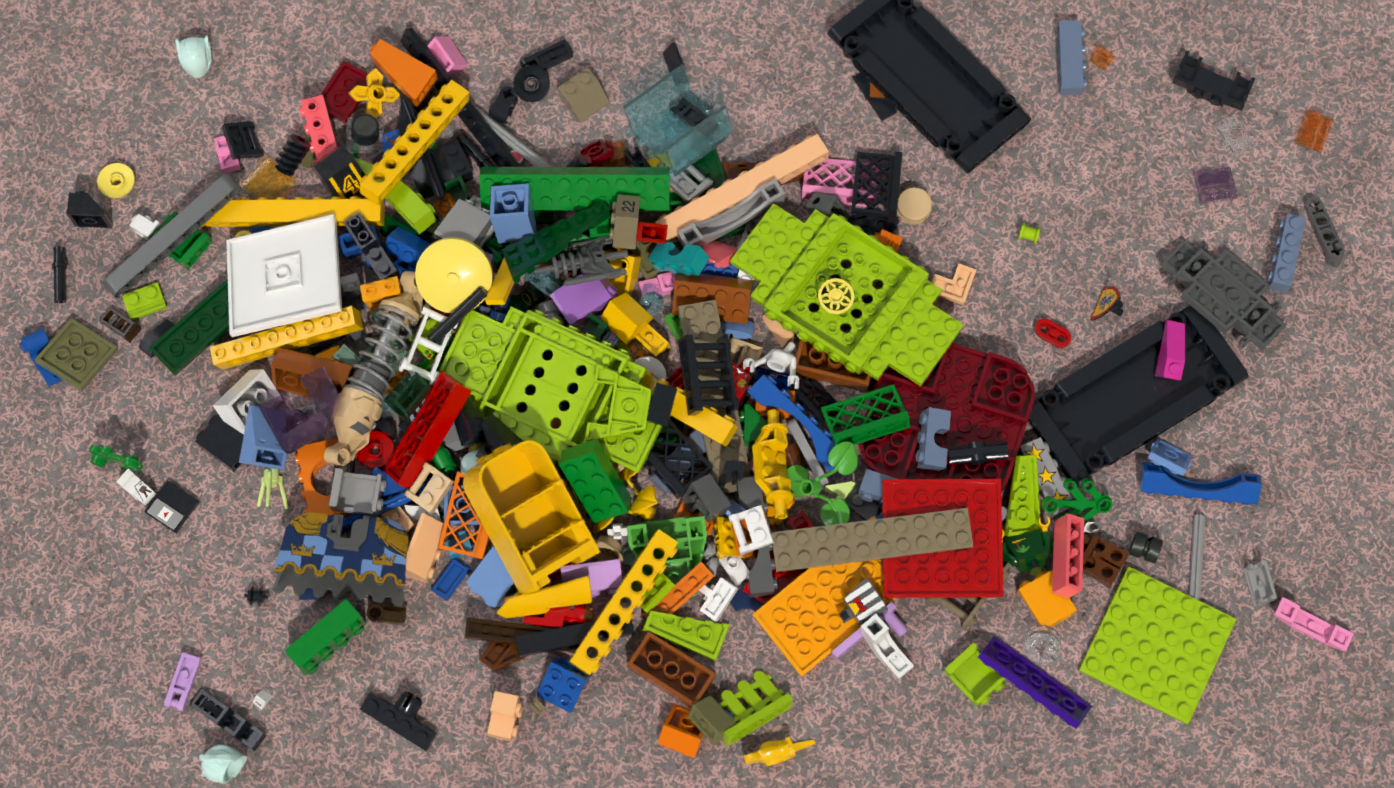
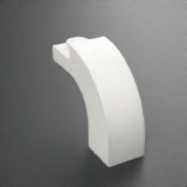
(878, 638)

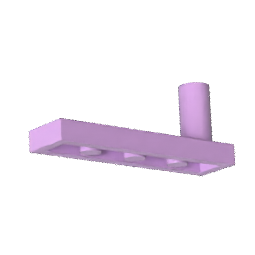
(892, 620)

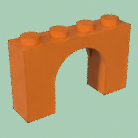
(311, 460)

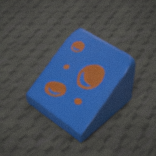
(389, 139)

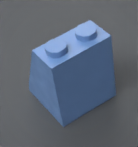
(512, 212)
(491, 580)

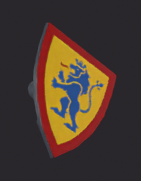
(1108, 301)

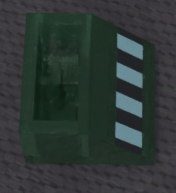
(408, 396)

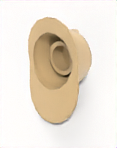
(609, 549)

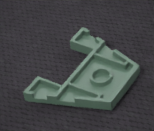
(347, 356)

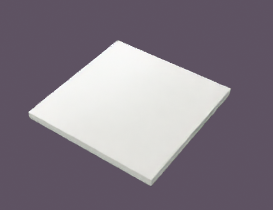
(283, 275)

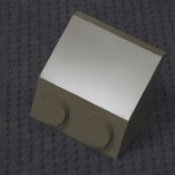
(583, 95)

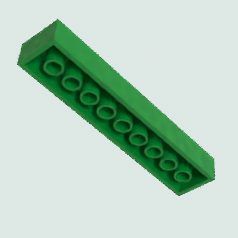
(582, 186)

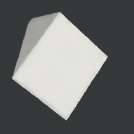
(262, 698)

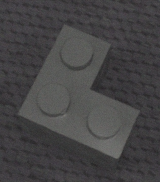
(706, 497)

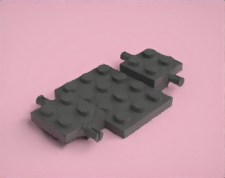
(1224, 293)

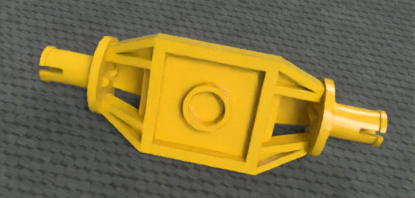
(770, 464)

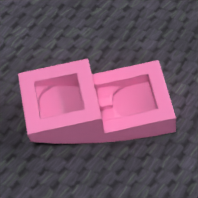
(226, 163)
(662, 284)

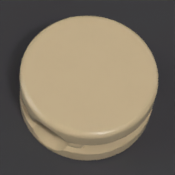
(914, 206)

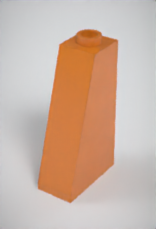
(407, 73)

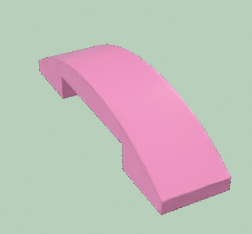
(1312, 626)

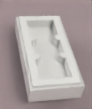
(734, 568)

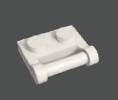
(757, 527)

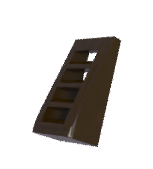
(128, 332)

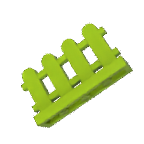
(762, 711)

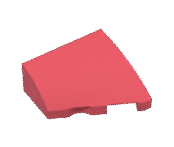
(719, 253)

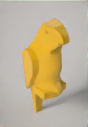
(776, 751)

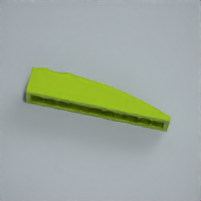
(406, 202)

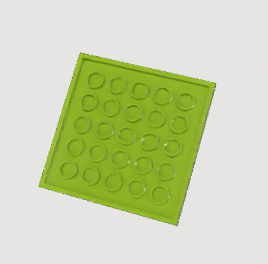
(1157, 645)

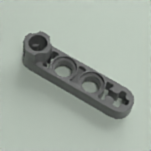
(1333, 255)

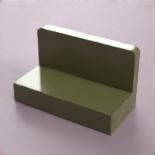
(710, 719)

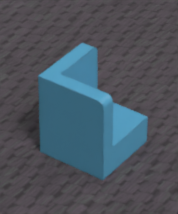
(467, 546)

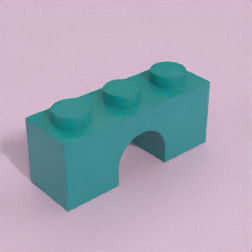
(669, 258)

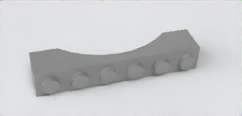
(751, 207)

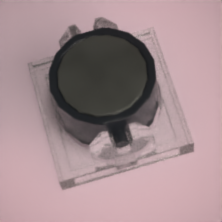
(365, 131)

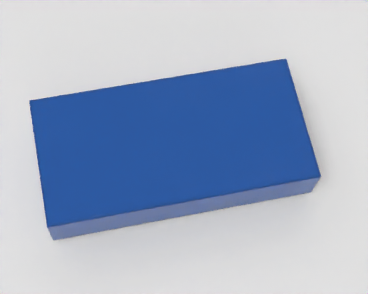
(450, 579)

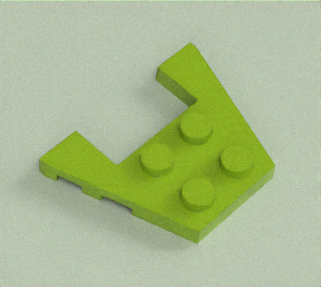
(628, 406)

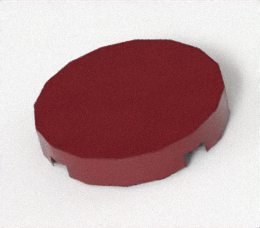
(597, 152)

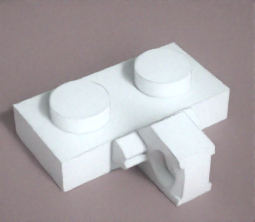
(717, 598)

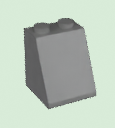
(465, 222)

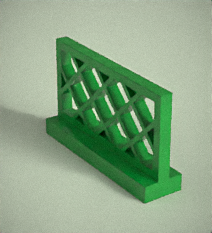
(870, 428)

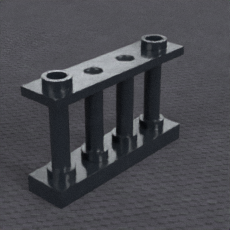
(692, 382)

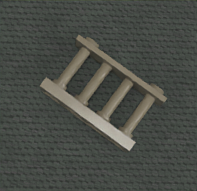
(969, 619)

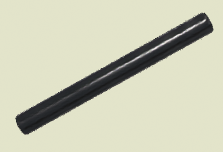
(426, 158)

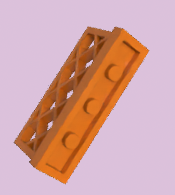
(482, 540)

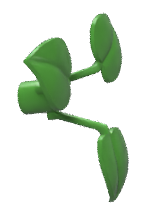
(844, 460)

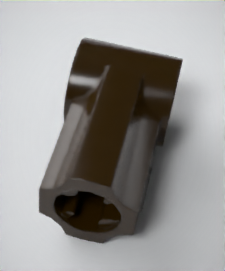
(389, 614)

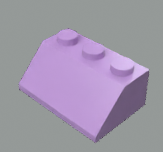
(603, 575)

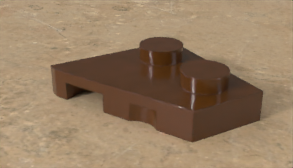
(500, 656)

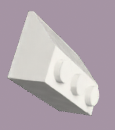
(252, 390)

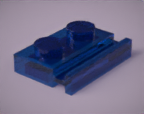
(780, 377)

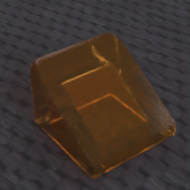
(1102, 57)

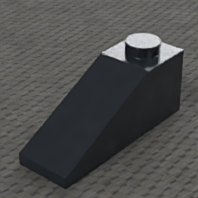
(469, 425)

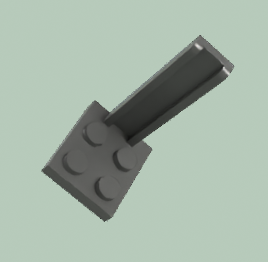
(349, 291)

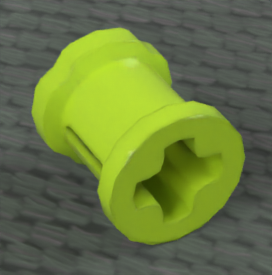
(1029, 233)

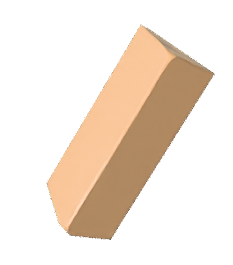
(782, 335)

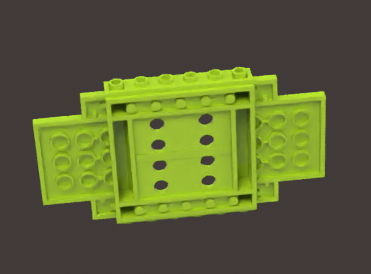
(895, 329)
(501, 361)

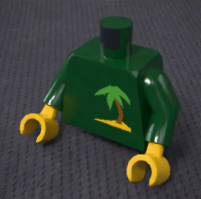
(1028, 549)

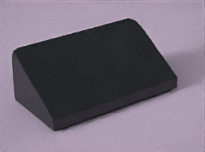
(672, 57)
(661, 405)

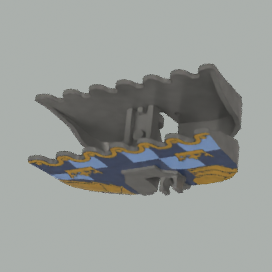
(364, 564)

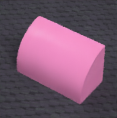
(447, 54)

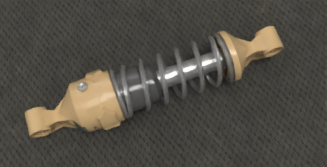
(362, 398)

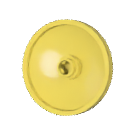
(452, 272)

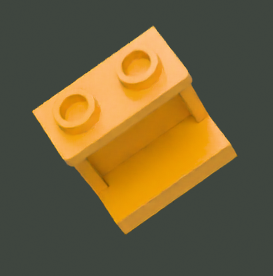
(380, 290)
(1043, 604)

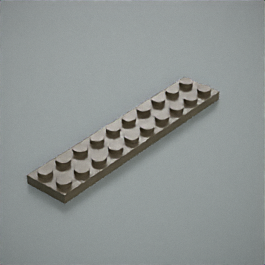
(704, 324)
(872, 540)

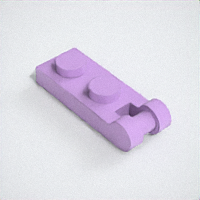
(182, 681)

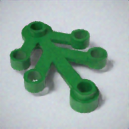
(104, 455)
(1080, 502)

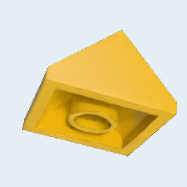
(625, 317)

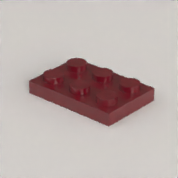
(336, 93)

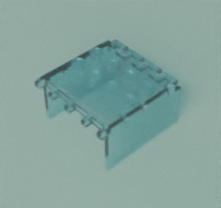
(667, 136)

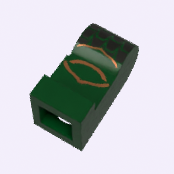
(527, 299)

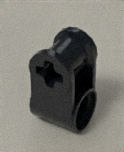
(503, 107)

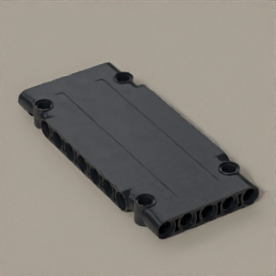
(930, 79)
(1121, 403)

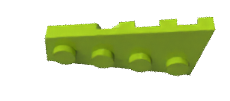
(1024, 497)

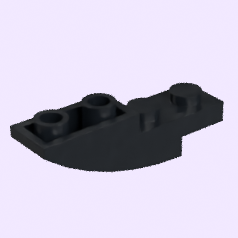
(370, 247)

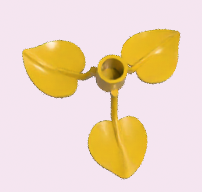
(641, 506)

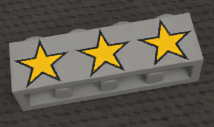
(1049, 479)

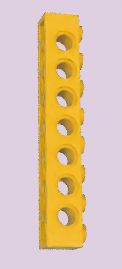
(378, 191)
(287, 337)
(658, 541)

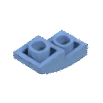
(738, 330)

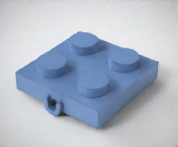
(1170, 457)

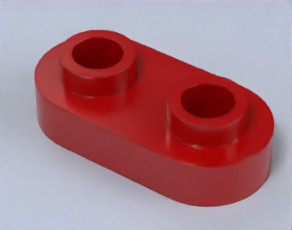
(1054, 331)

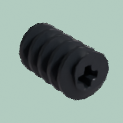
(293, 155)

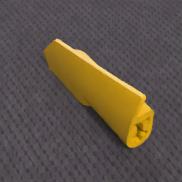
(539, 602)

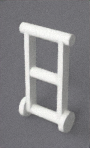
(405, 362)

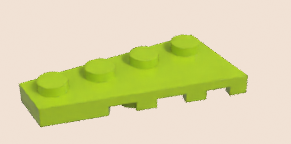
(693, 635)

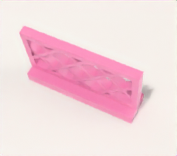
(844, 195)

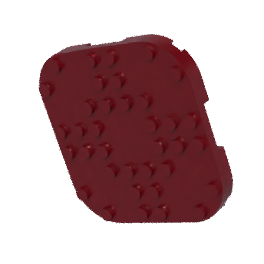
(987, 403)

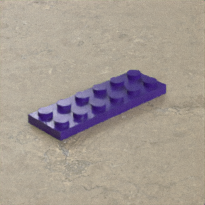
(1035, 682)

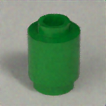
(443, 461)

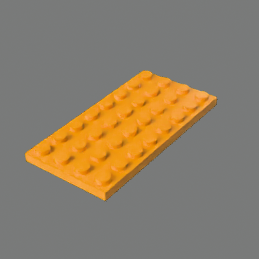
(805, 612)

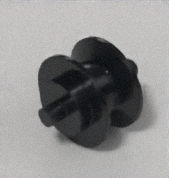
(256, 596)

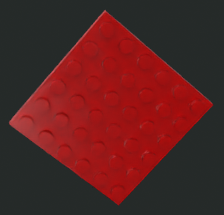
(952, 573)

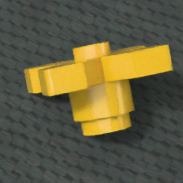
(374, 83)

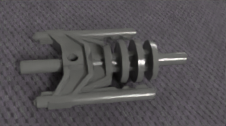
(589, 260)

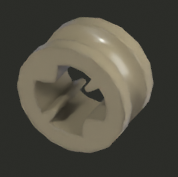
(536, 705)

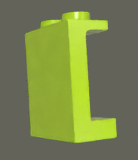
(974, 677)

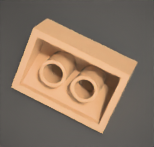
(424, 549)

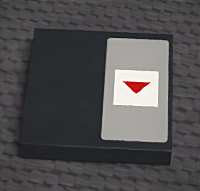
(171, 507)

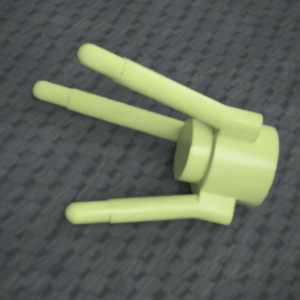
(270, 480)

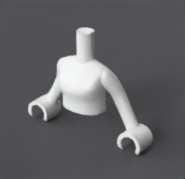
(778, 361)

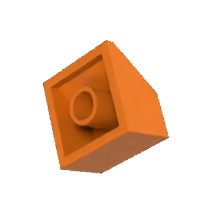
(680, 732)

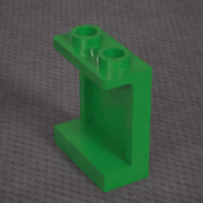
(190, 249)

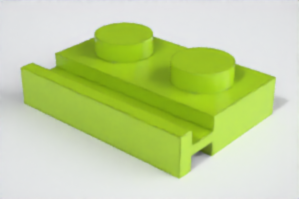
(144, 301)

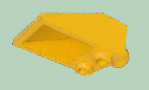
(626, 282)

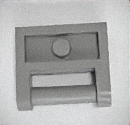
(687, 188)

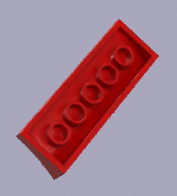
(427, 429)

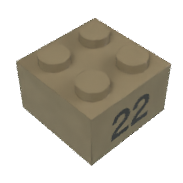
(625, 221)

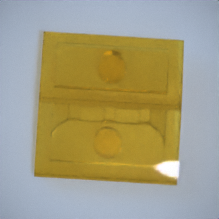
(268, 181)

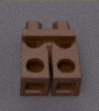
(1102, 560)

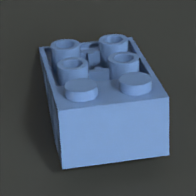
(260, 444)

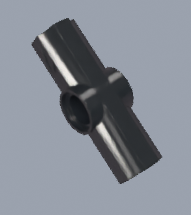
(977, 452)

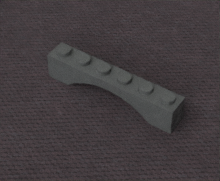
(760, 577)

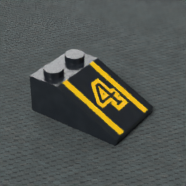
(340, 173)

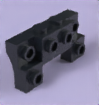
(1212, 86)

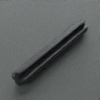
(449, 323)

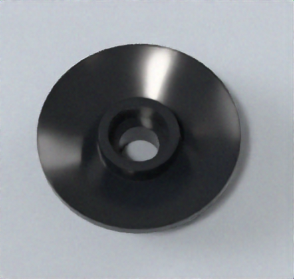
(540, 80)

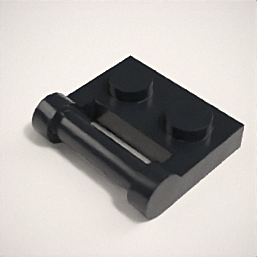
(238, 142)

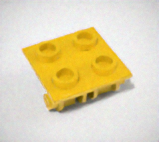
(726, 540)

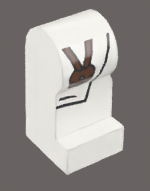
(136, 487)

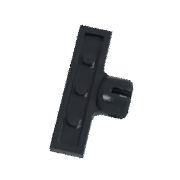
(400, 717)

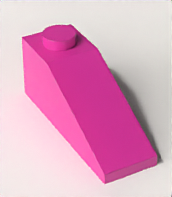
(1172, 351)

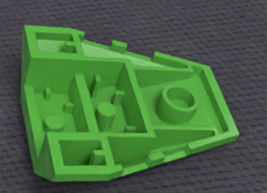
(686, 530)

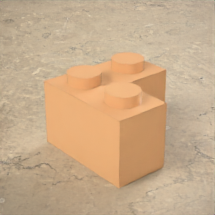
(504, 711)

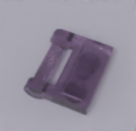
(1212, 180)

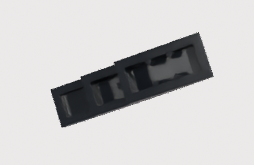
(228, 720)

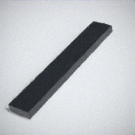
(562, 637)

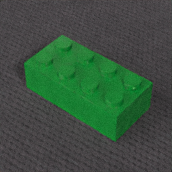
(595, 480)
(326, 637)

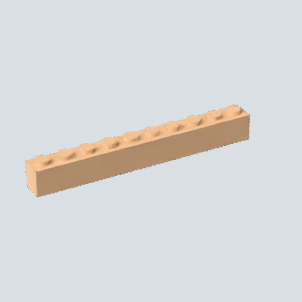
(780, 167)

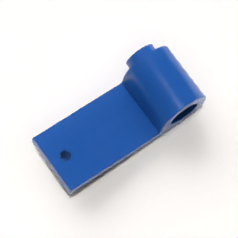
(33, 345)

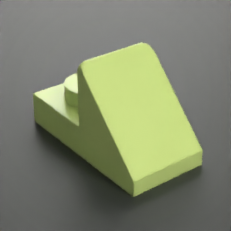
(840, 490)

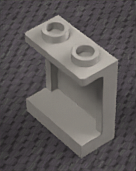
(357, 493)

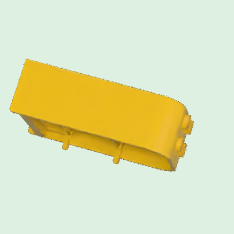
(527, 513)

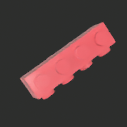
(318, 126)
(1068, 555)

